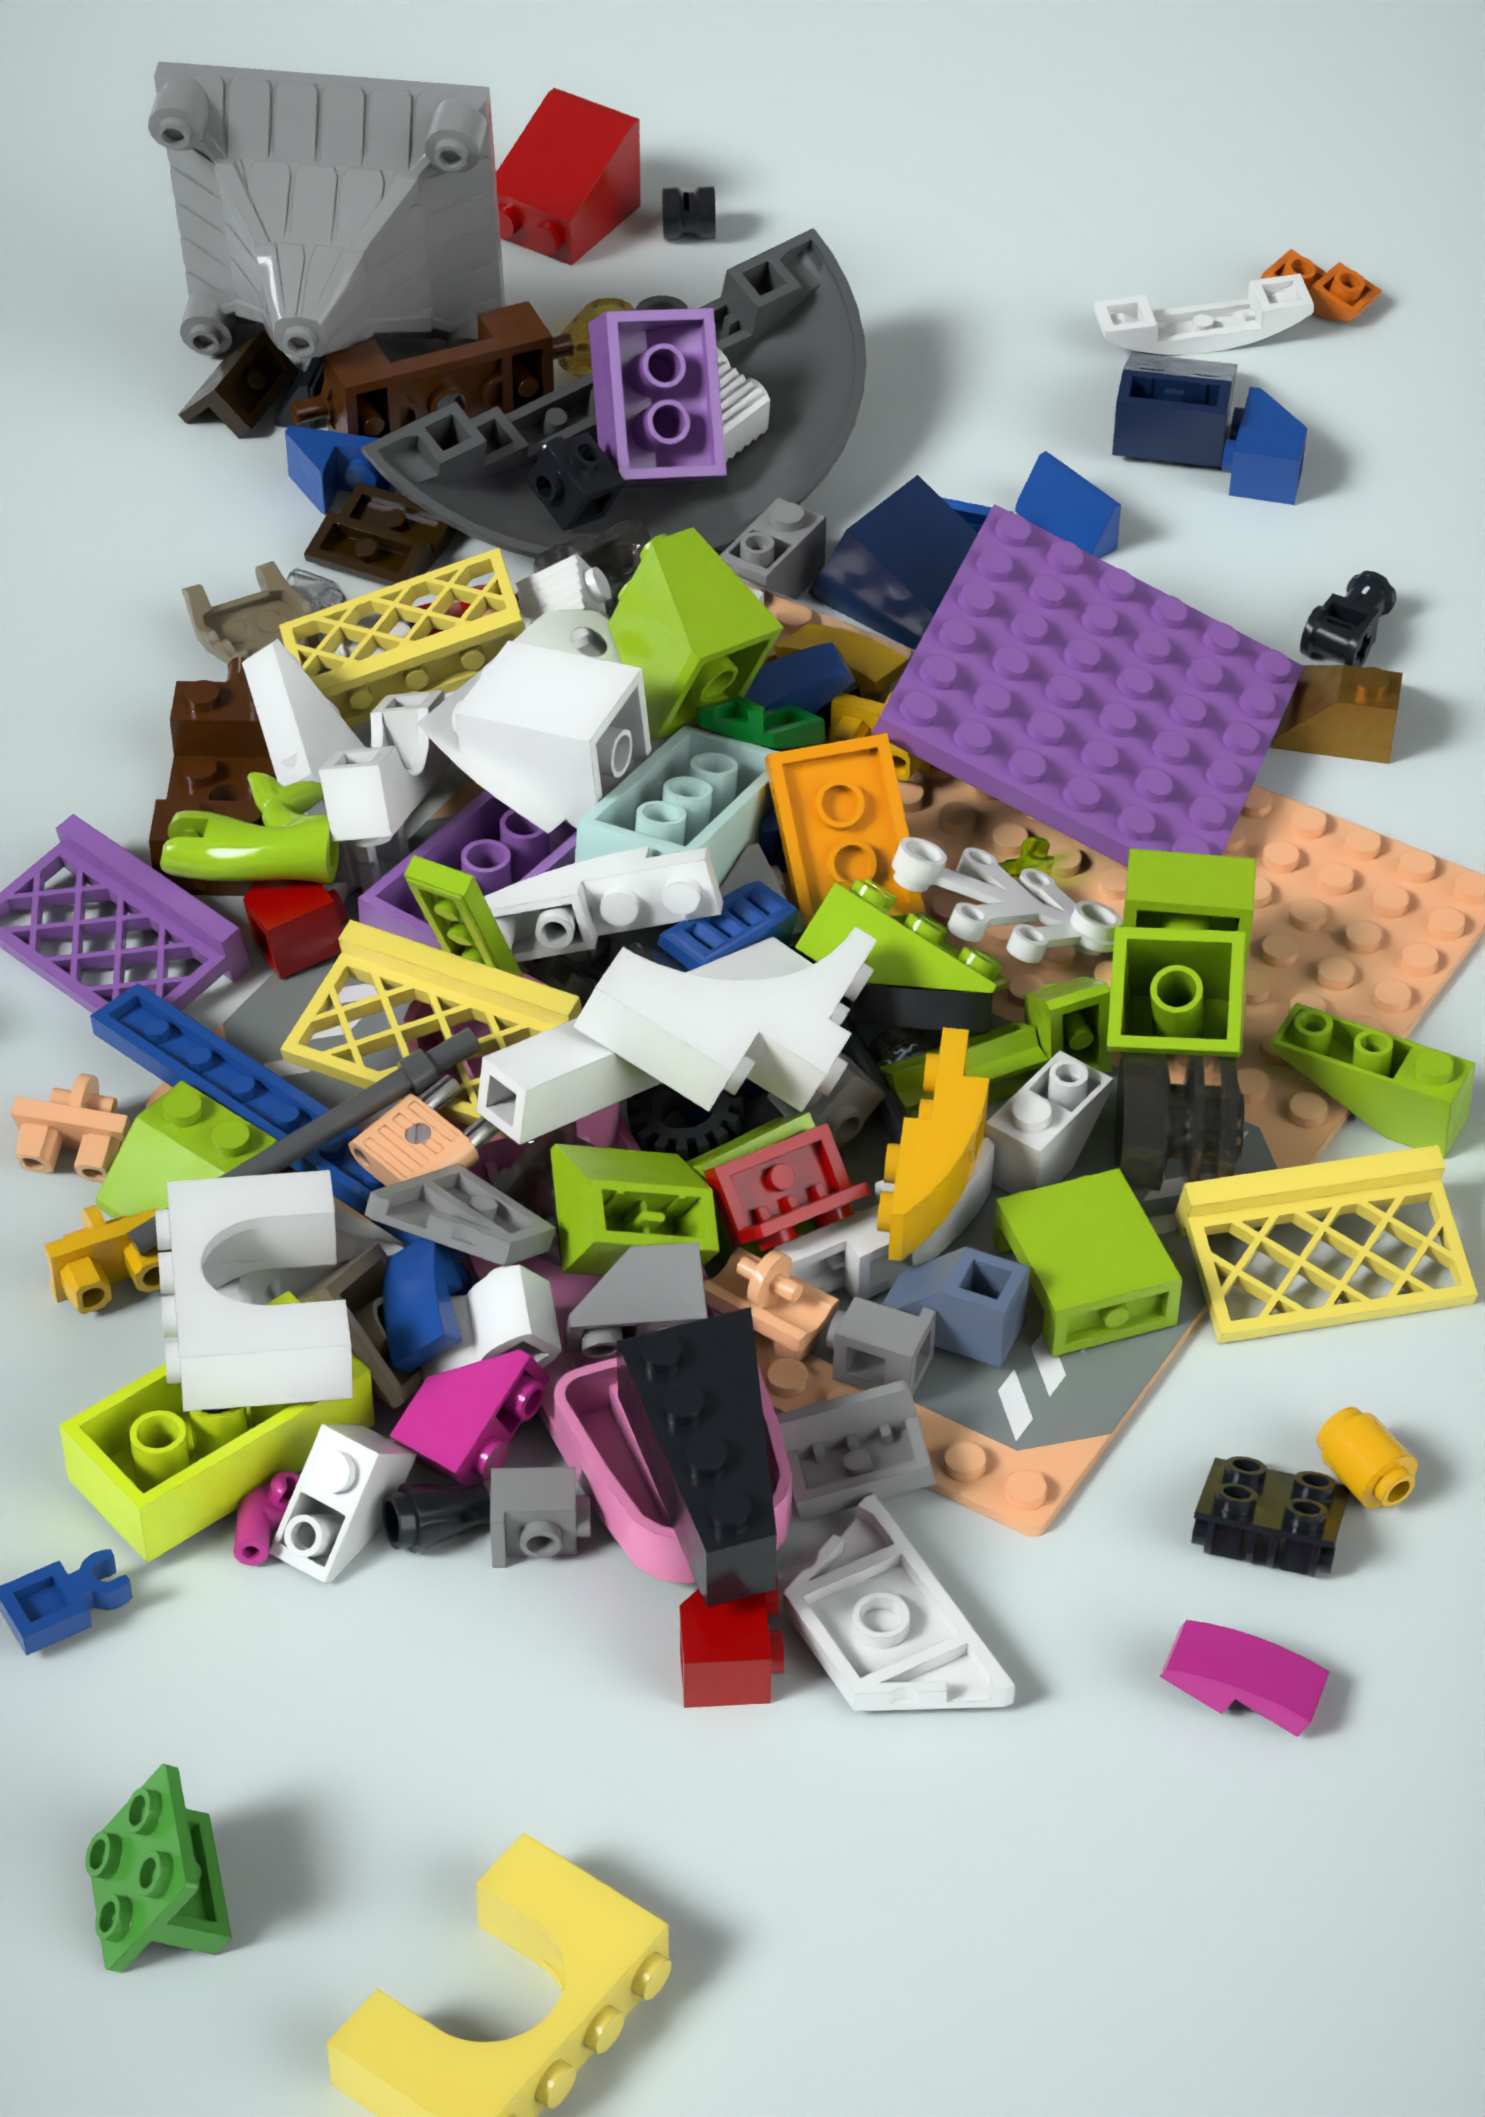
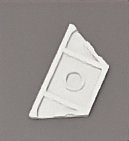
(890, 1625)

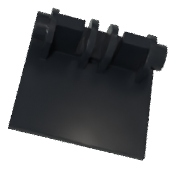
(1297, 1507)

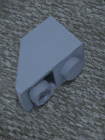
(975, 1301)

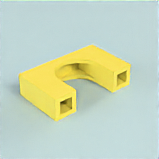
(571, 1925)

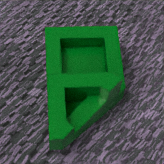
(749, 722)

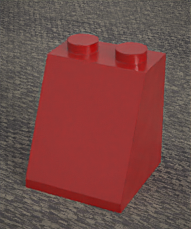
(569, 177)

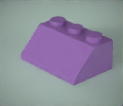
(658, 395)

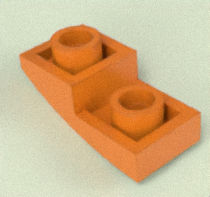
(1335, 294)

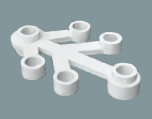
(1032, 898)

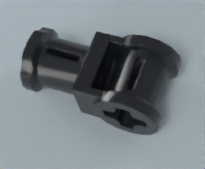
(1349, 624)

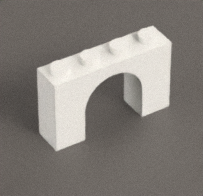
(240, 1350)

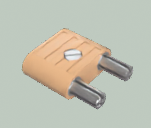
(417, 1139)

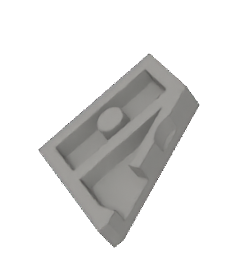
(464, 1214)

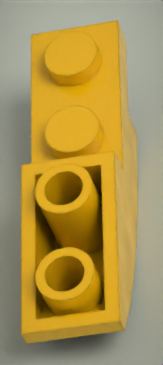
(935, 1149)

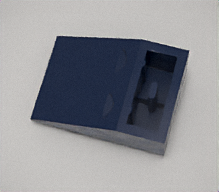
(1173, 409)

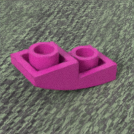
(1230, 1665)

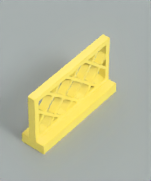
(418, 660)
(432, 977)
(1314, 1192)

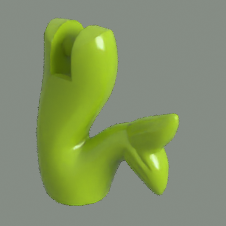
(229, 849)

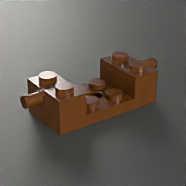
(502, 369)
(214, 750)

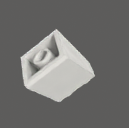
(556, 725)

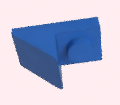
(329, 462)

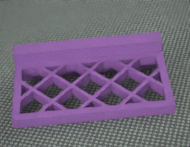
(136, 889)

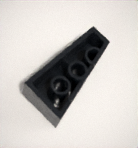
(704, 1440)

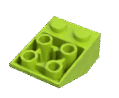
(907, 948)

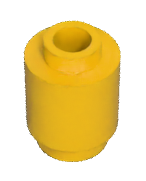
(1367, 1458)

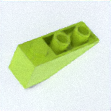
(1383, 1079)

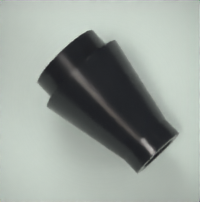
(430, 1514)

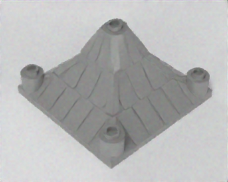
(330, 206)

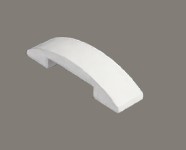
(1209, 327)

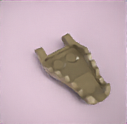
(249, 622)

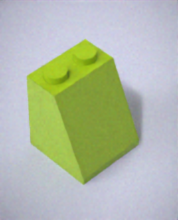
(689, 629)
(1177, 992)

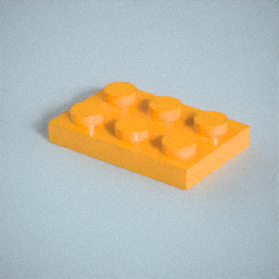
(839, 818)

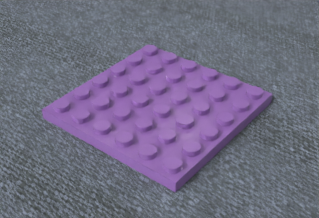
(1089, 697)

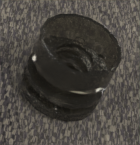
(1176, 1121)

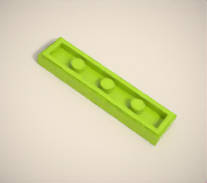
(459, 914)

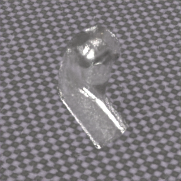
(317, 589)

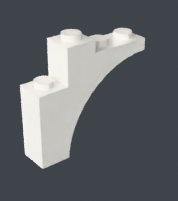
(718, 1032)

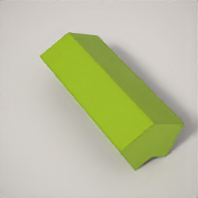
(1003, 1054)

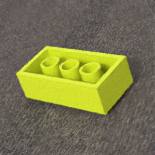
(176, 1471)

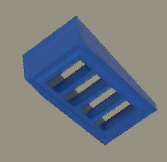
(745, 919)

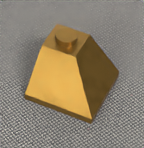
(1342, 713)

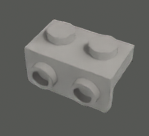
(855, 1449)

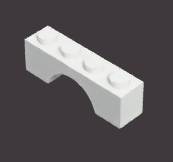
(378, 787)

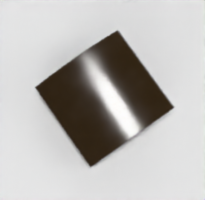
(379, 537)

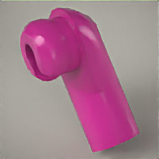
(261, 1516)

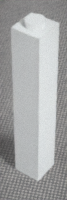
(570, 1075)

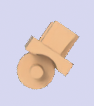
(70, 1120)
(780, 1303)

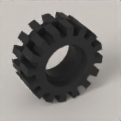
(652, 1106)

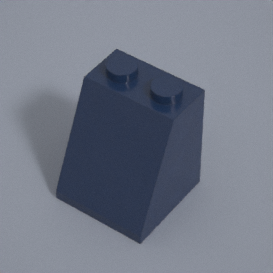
(896, 563)

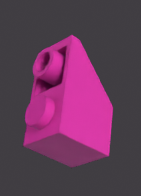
(470, 1415)

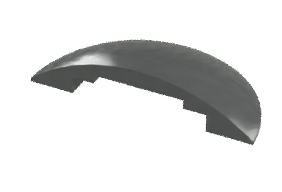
(778, 321)

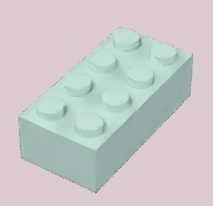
(684, 798)

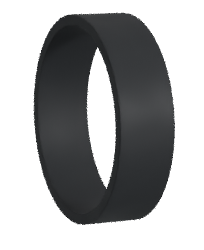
(922, 1008)

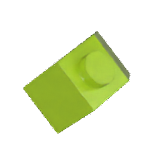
(1072, 1020)

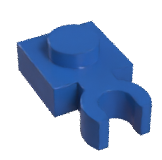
(57, 1605)

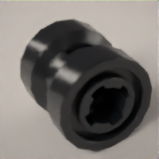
(689, 212)

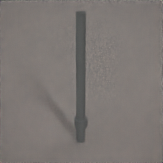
(414, 1074)

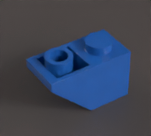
(1264, 450)

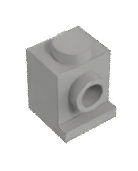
(880, 1344)
(536, 1513)

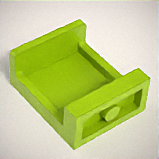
(1090, 1260)

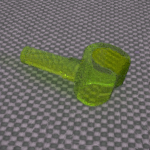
(1031, 855)

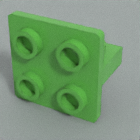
(157, 1876)

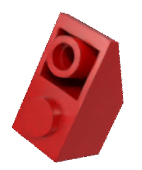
(294, 923)
(729, 1650)

